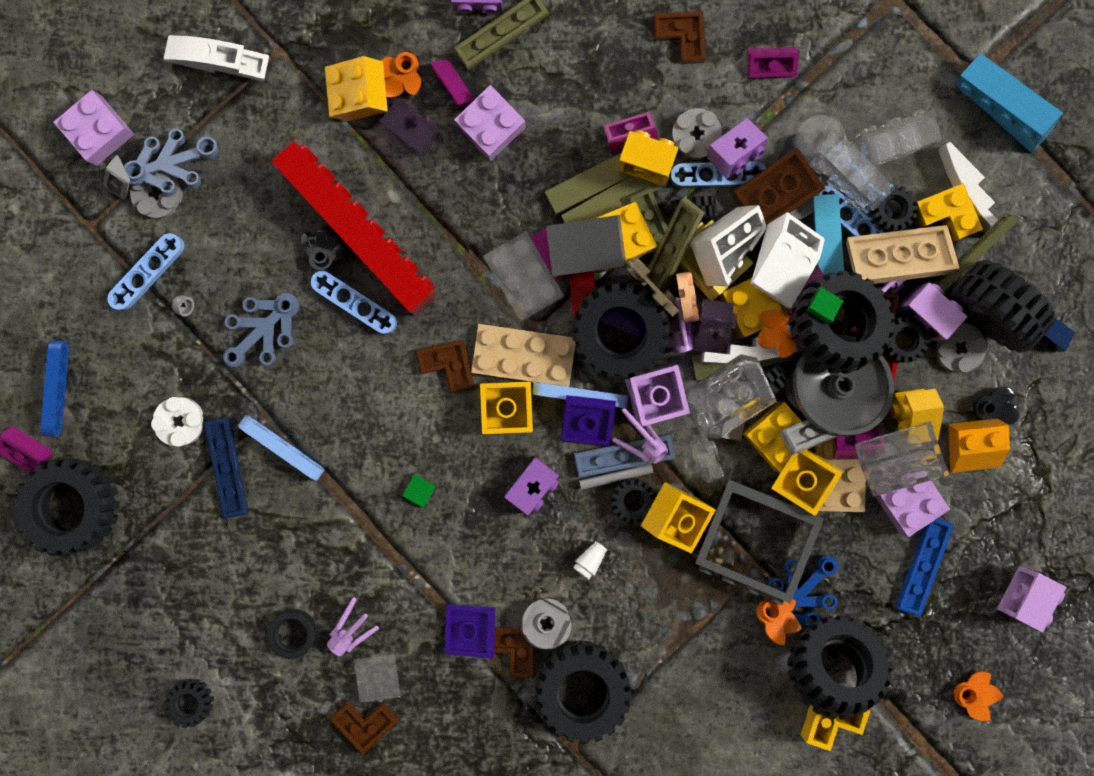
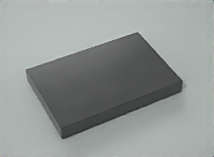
(586, 245)

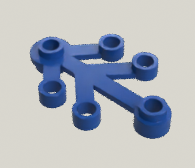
(801, 593)

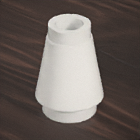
(590, 560)

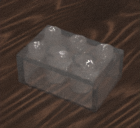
(899, 137)
(849, 172)
(523, 277)
(729, 396)
(901, 459)

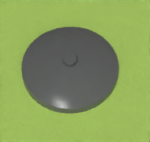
(841, 401)

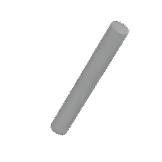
(616, 476)

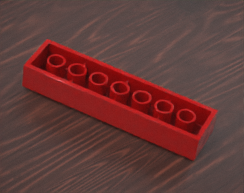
(350, 223)

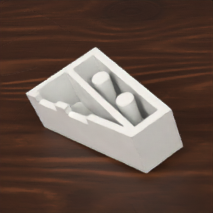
(726, 242)

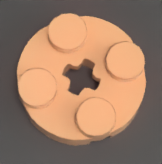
(687, 296)

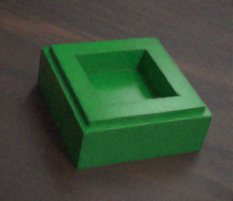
(825, 305)
(419, 490)

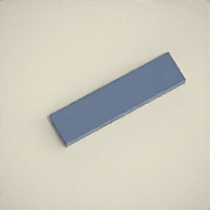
(616, 457)

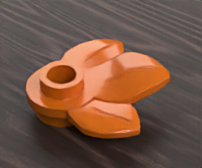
(400, 79)
(776, 333)
(780, 621)
(980, 695)

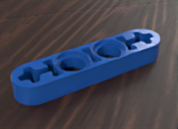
(54, 388)

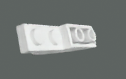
(216, 55)

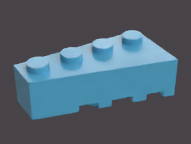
(1009, 102)

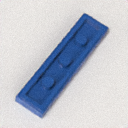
(924, 566)

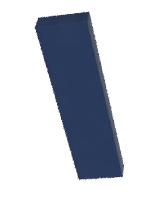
(226, 467)

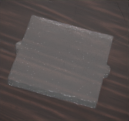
(377, 677)

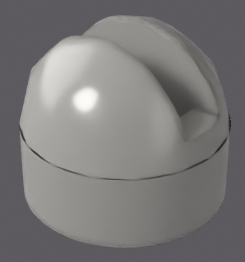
(188, 306)

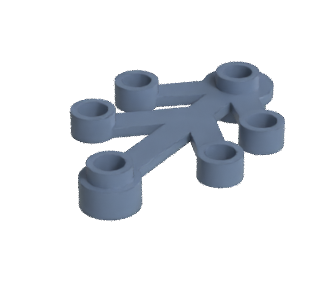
(167, 162)
(263, 327)

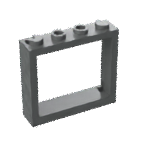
(752, 585)

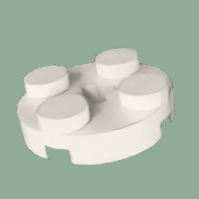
(164, 424)

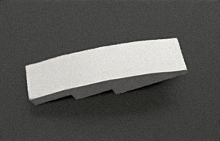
(962, 171)
(735, 350)

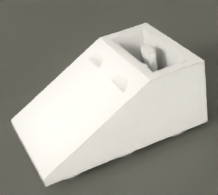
(786, 259)

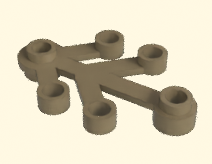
(640, 271)

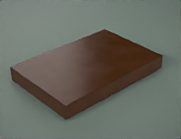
(781, 186)

